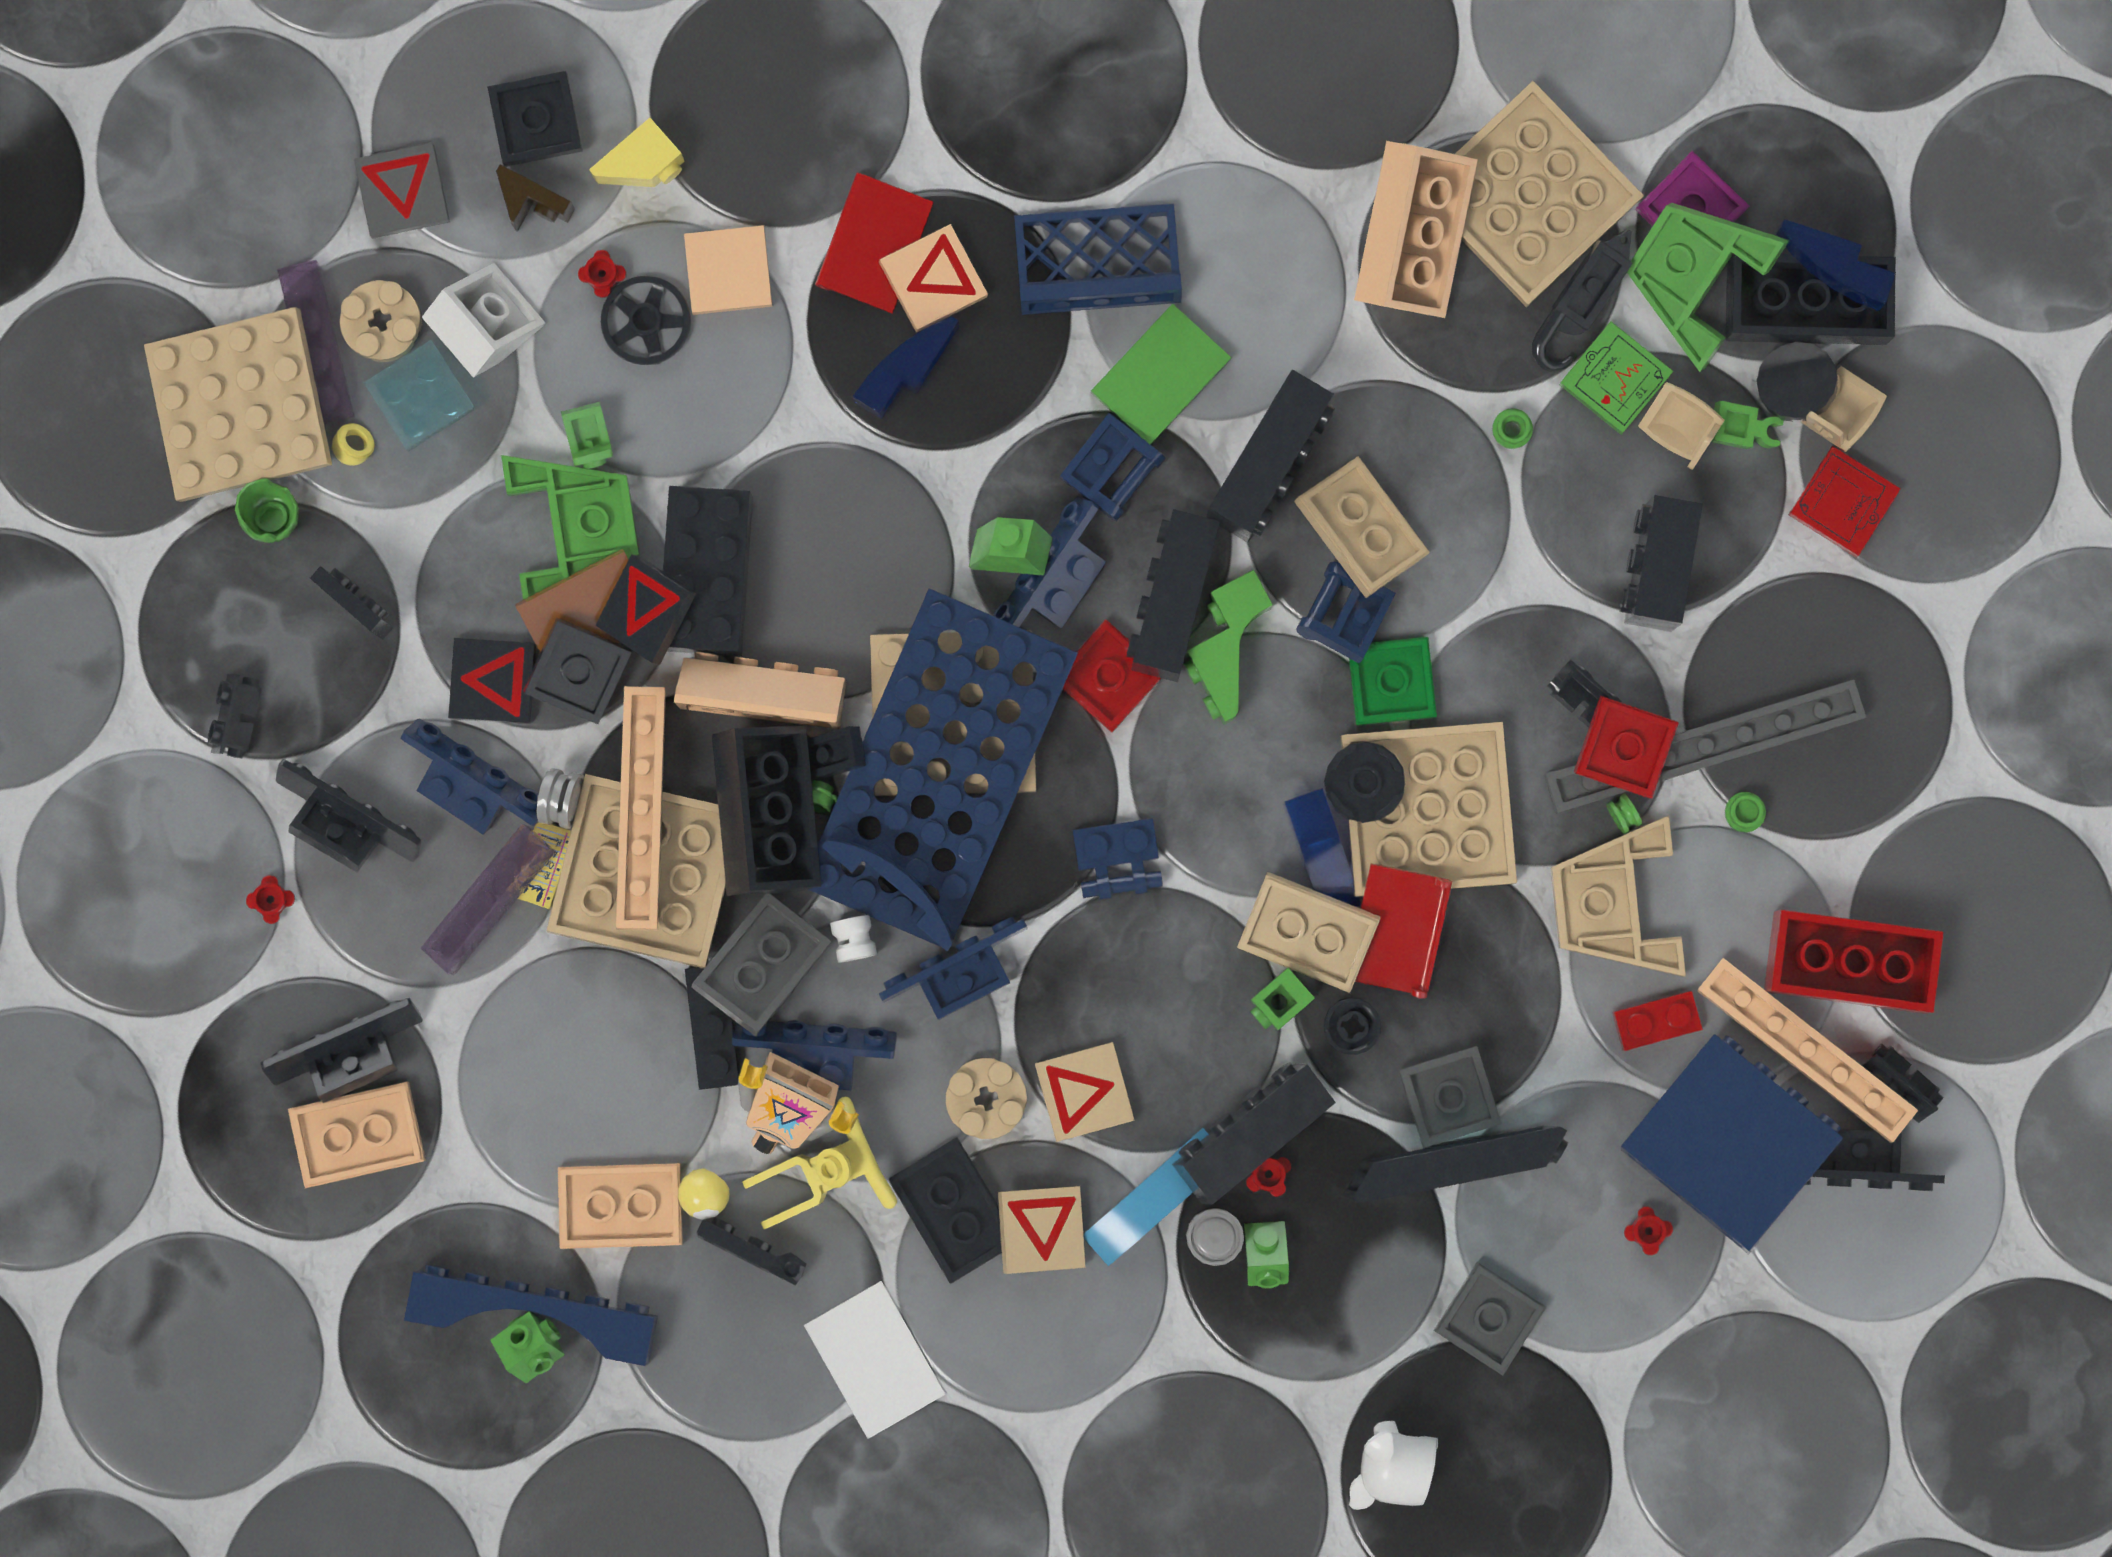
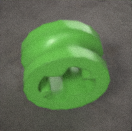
(1624, 813)

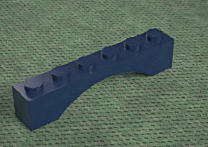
(615, 1332)

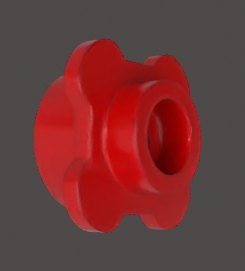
(601, 285)
(258, 899)
(1275, 1184)
(1645, 1219)

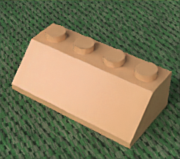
(1415, 229)
(761, 692)

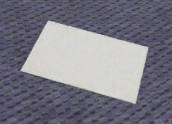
(874, 1359)

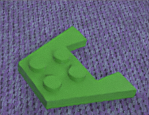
(1683, 262)
(588, 515)

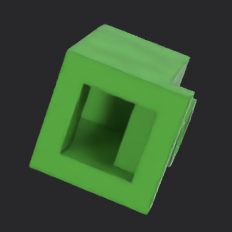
(1296, 999)

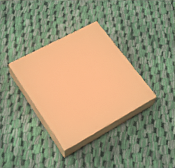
(728, 270)

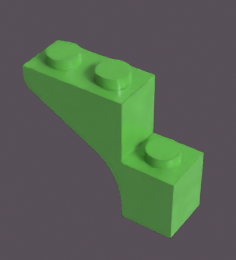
(1217, 659)

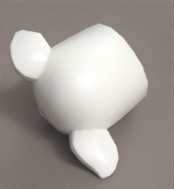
(1394, 1468)

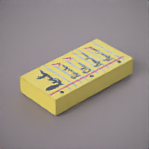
(544, 886)

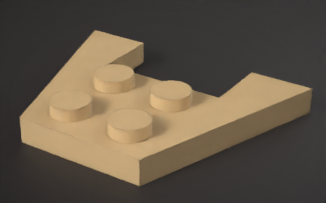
(1599, 902)

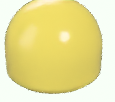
(344, 452)

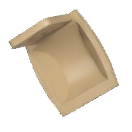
(1849, 413)
(1681, 423)

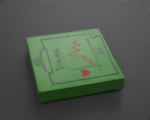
(1616, 378)

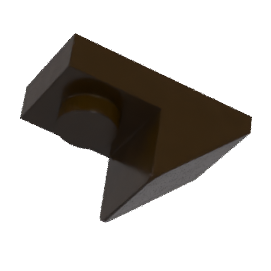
(522, 193)

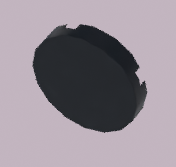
(1797, 381)
(1364, 782)

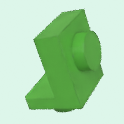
(587, 435)
(1266, 1254)

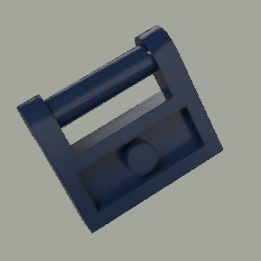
(1100, 460)
(1356, 621)

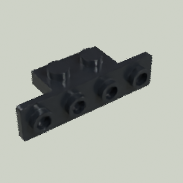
(339, 823)
(346, 1055)
(1870, 1158)

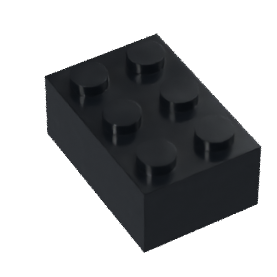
(1661, 563)

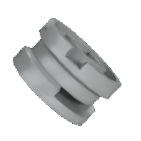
(559, 798)
(1215, 1236)

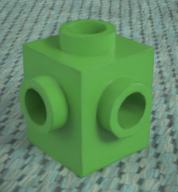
(528, 1346)

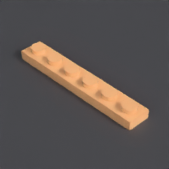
(640, 808)
(1807, 1050)

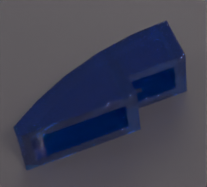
(1836, 264)
(905, 366)
(1321, 846)

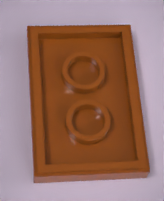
(574, 599)

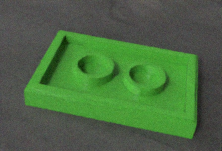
(1160, 374)

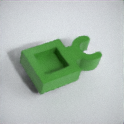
(1743, 427)

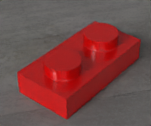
(1657, 1021)

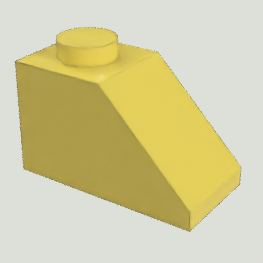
(640, 159)

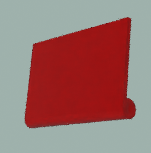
(871, 226)
(1408, 930)

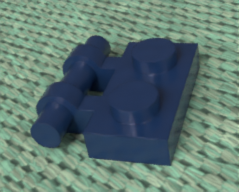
(1113, 846)

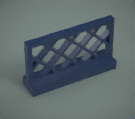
(1103, 291)

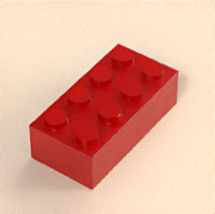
(1853, 961)

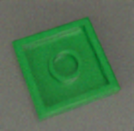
(1393, 682)

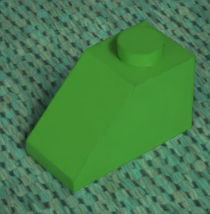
(1011, 547)

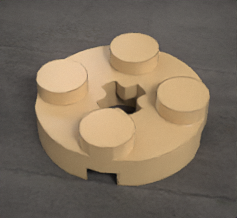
(401, 331)
(966, 1086)

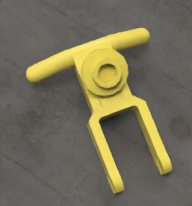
(832, 1170)

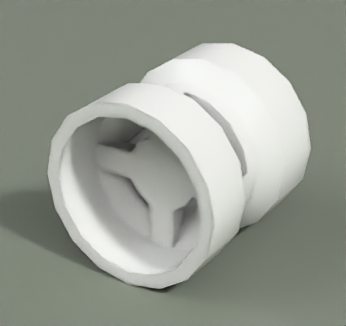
(853, 938)

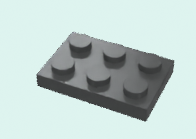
(761, 964)

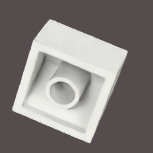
(482, 319)

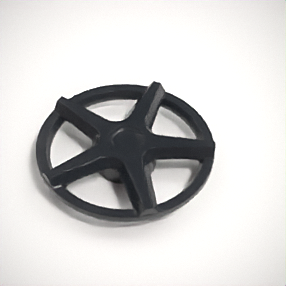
(645, 320)

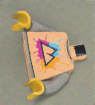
(789, 1104)

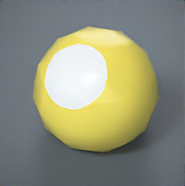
(703, 1194)

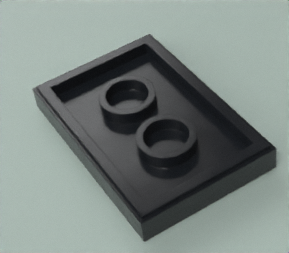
(951, 1209)

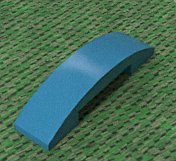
(1140, 1210)

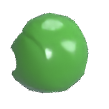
(266, 511)

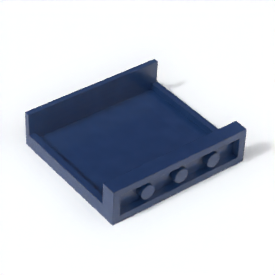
(1732, 1142)

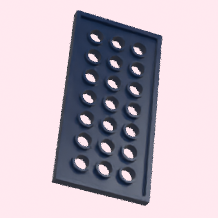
(965, 758)

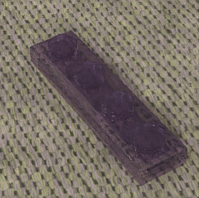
(305, 290)
(488, 899)

